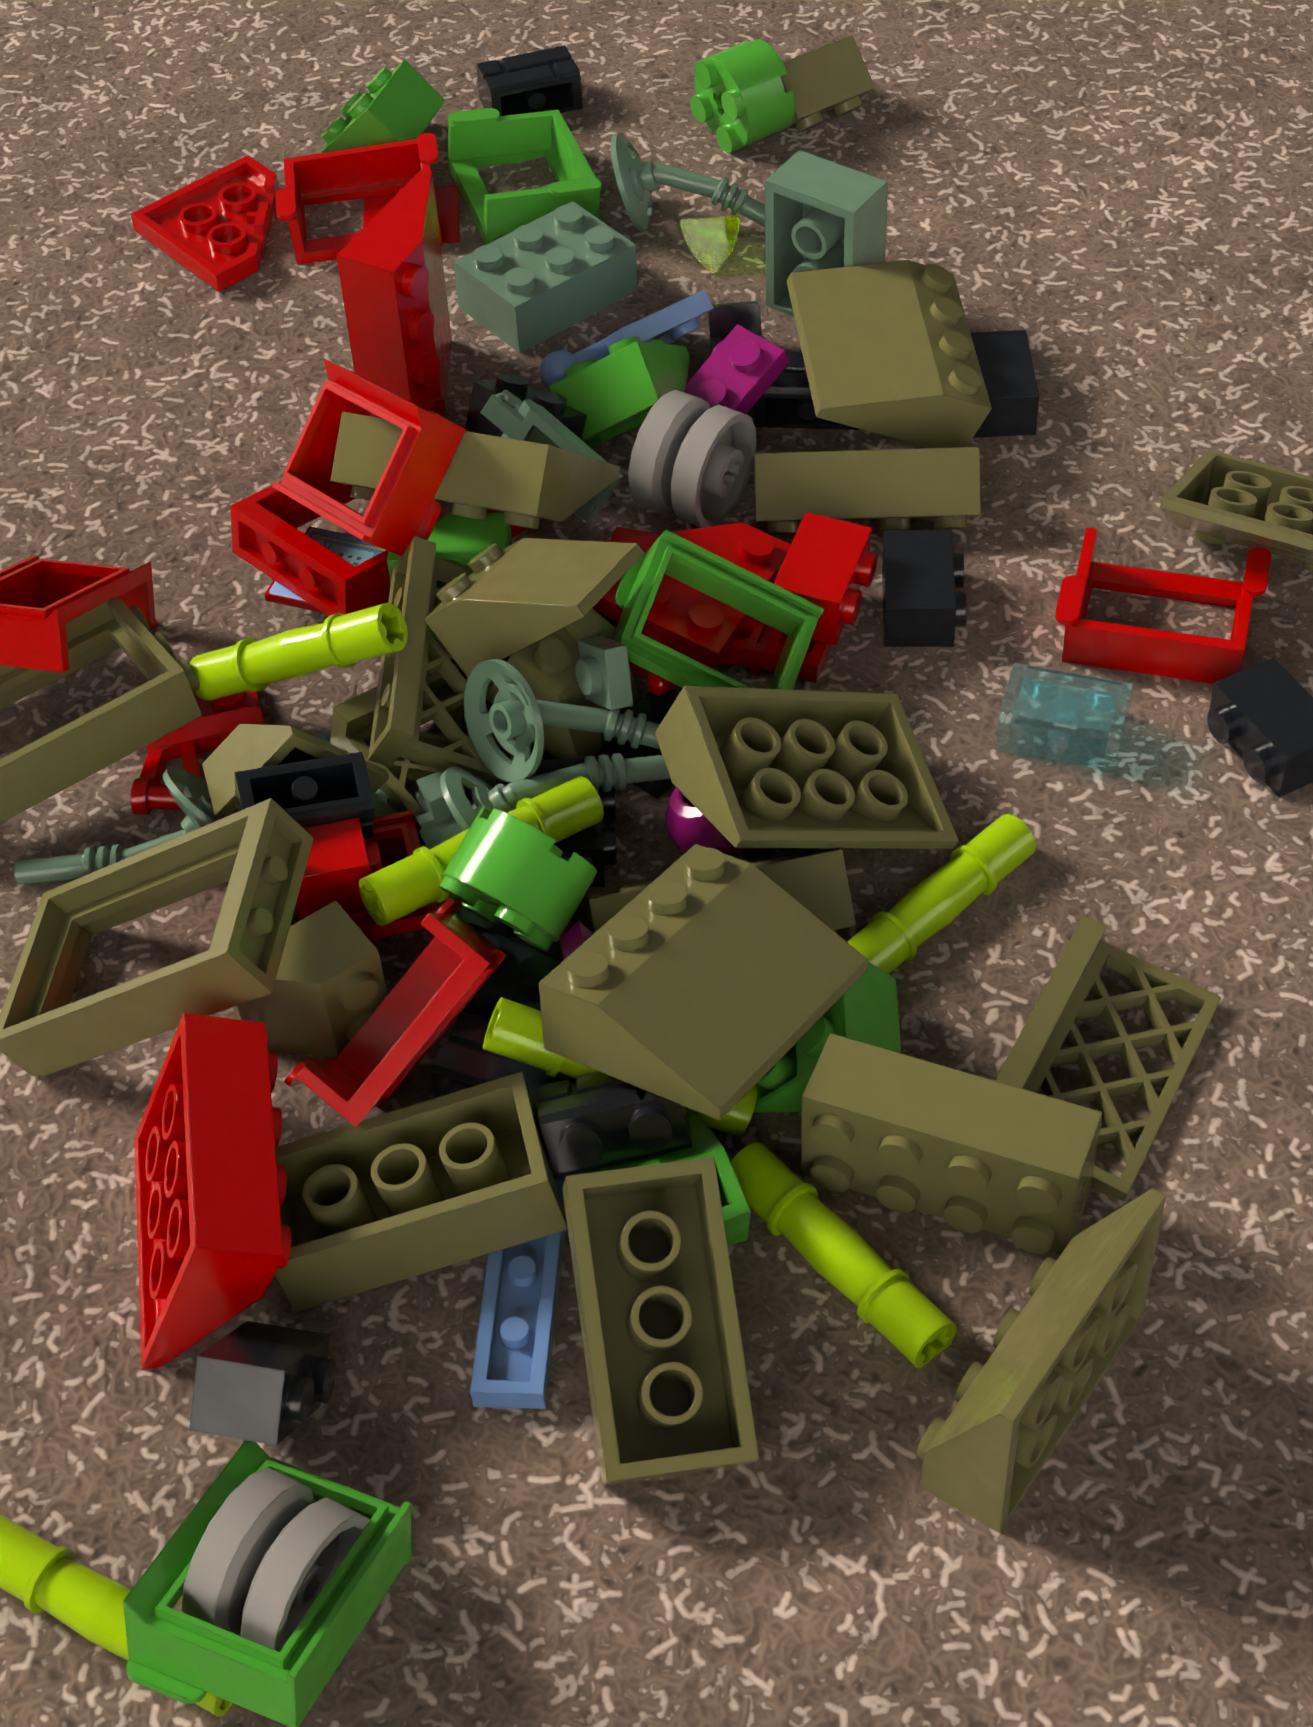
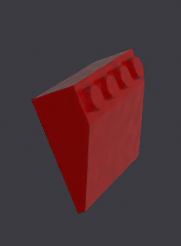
(399, 298)
(208, 1185)

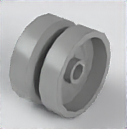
(691, 459)
(267, 1557)

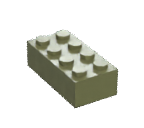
(948, 1144)
(415, 1192)
(659, 1321)

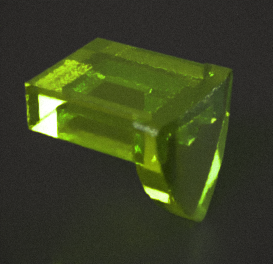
(711, 239)

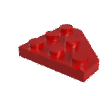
(215, 223)
(690, 618)

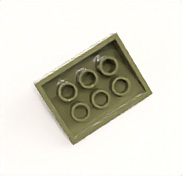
(890, 351)
(485, 474)
(1246, 505)
(804, 769)
(697, 984)
(1043, 1366)

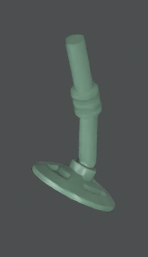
(640, 178)
(522, 716)
(600, 773)
(194, 803)

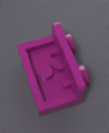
(738, 371)

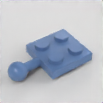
(666, 325)

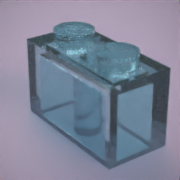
(1064, 717)

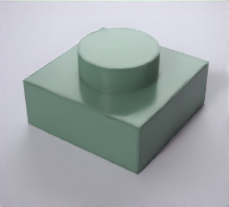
(604, 672)

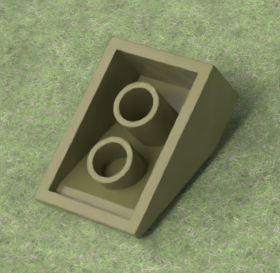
(524, 594)

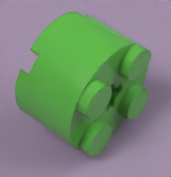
(742, 94)
(517, 877)

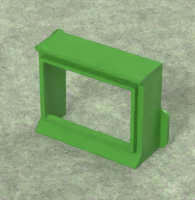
(488, 139)
(723, 582)
(192, 1657)

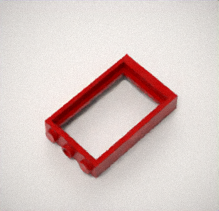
(269, 540)

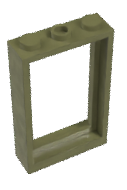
(108, 731)
(253, 849)

